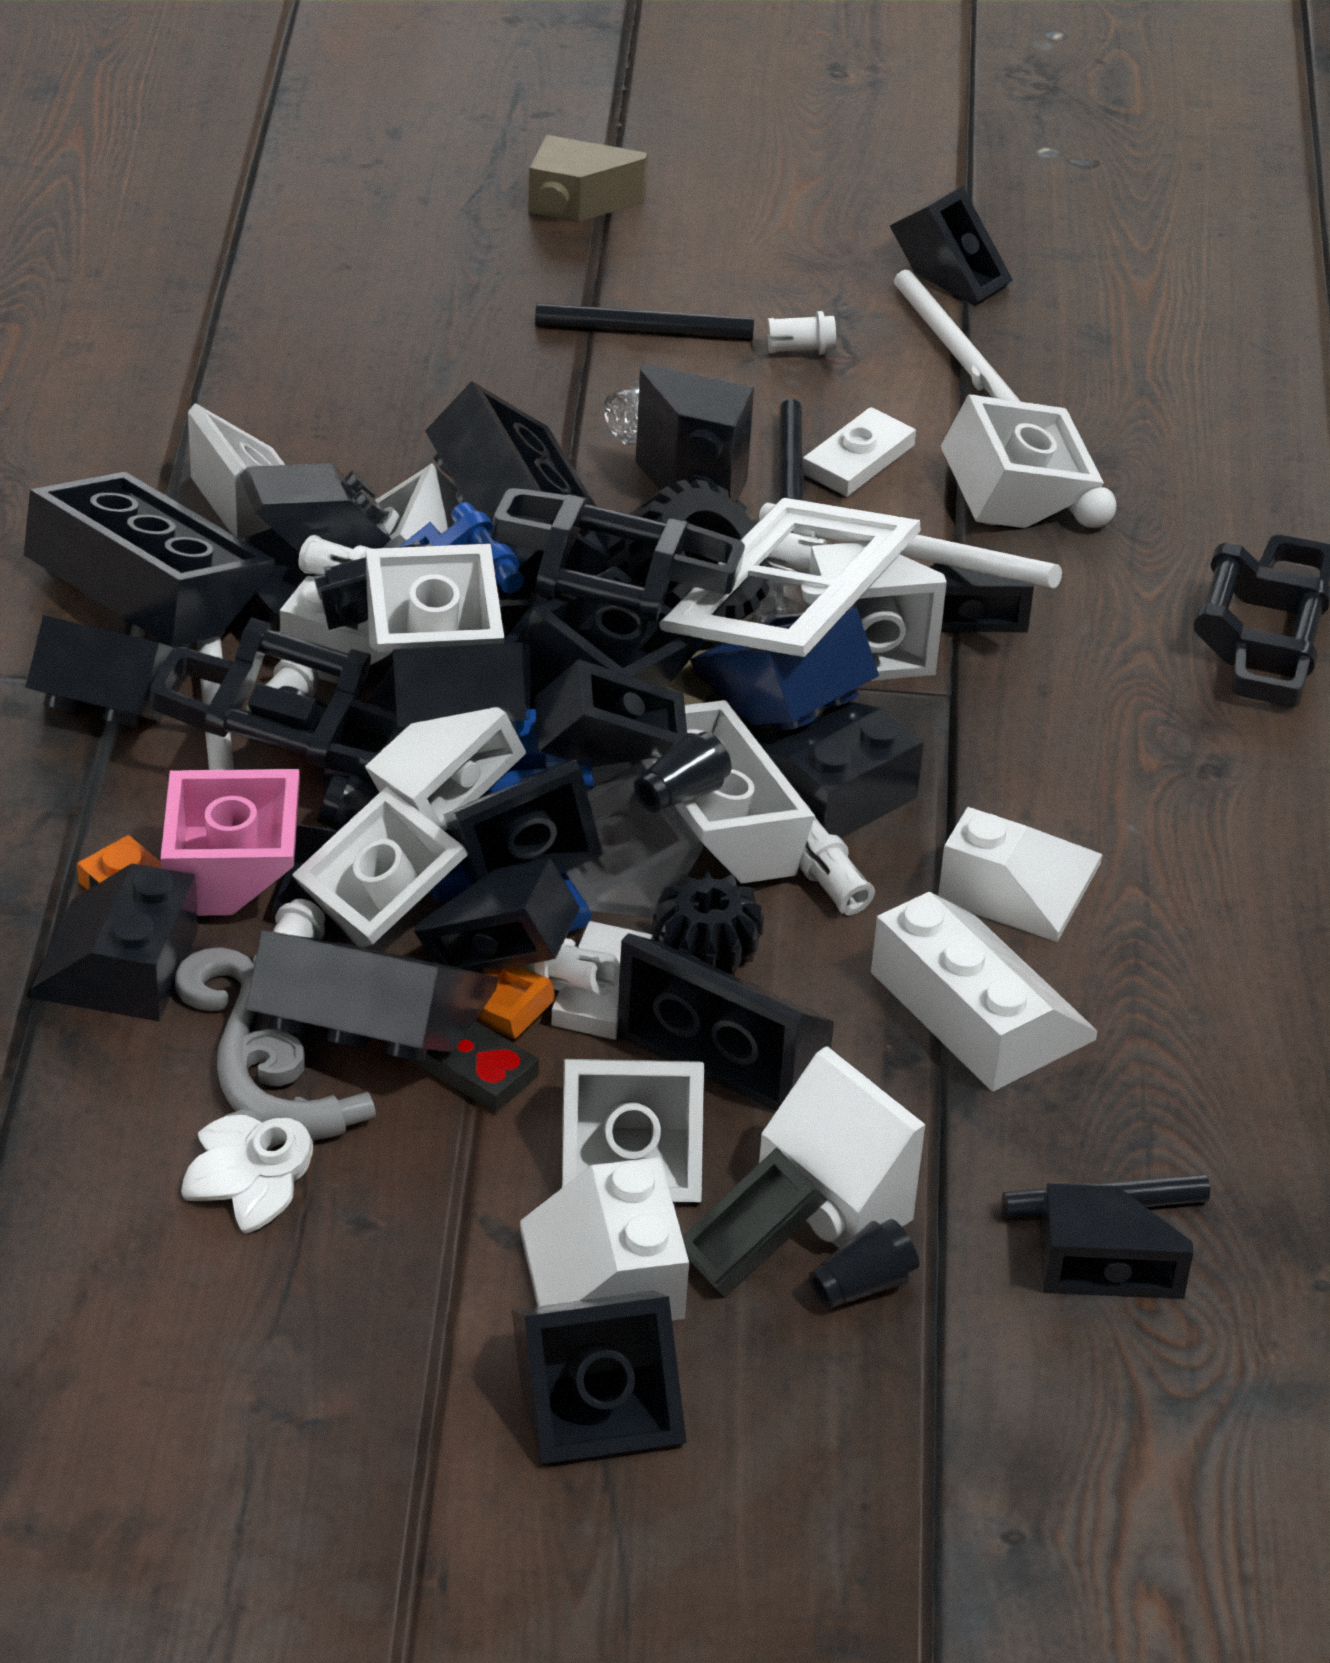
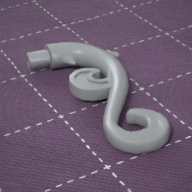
(276, 1050)

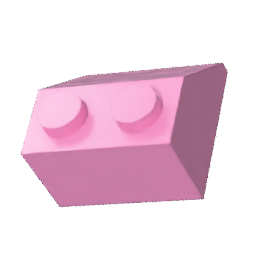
(230, 832)

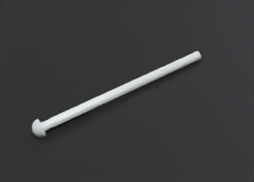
(1095, 506)

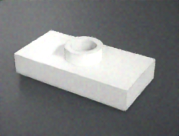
(858, 451)
(587, 1011)

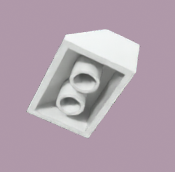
(756, 817)
(973, 991)

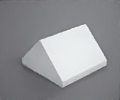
(217, 459)
(432, 597)
(378, 867)

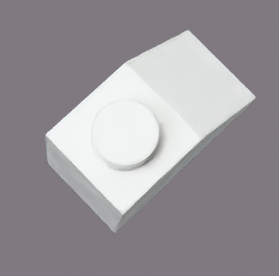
(447, 761)

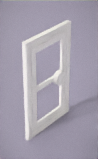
(827, 595)

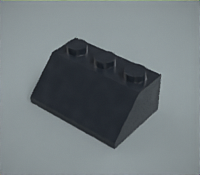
(365, 994)
(710, 1016)

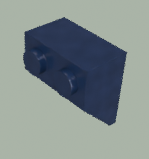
(787, 687)

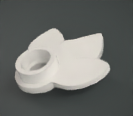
(244, 1168)

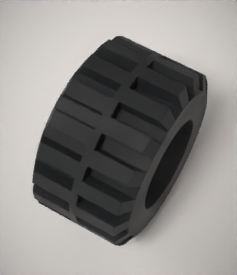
(703, 509)

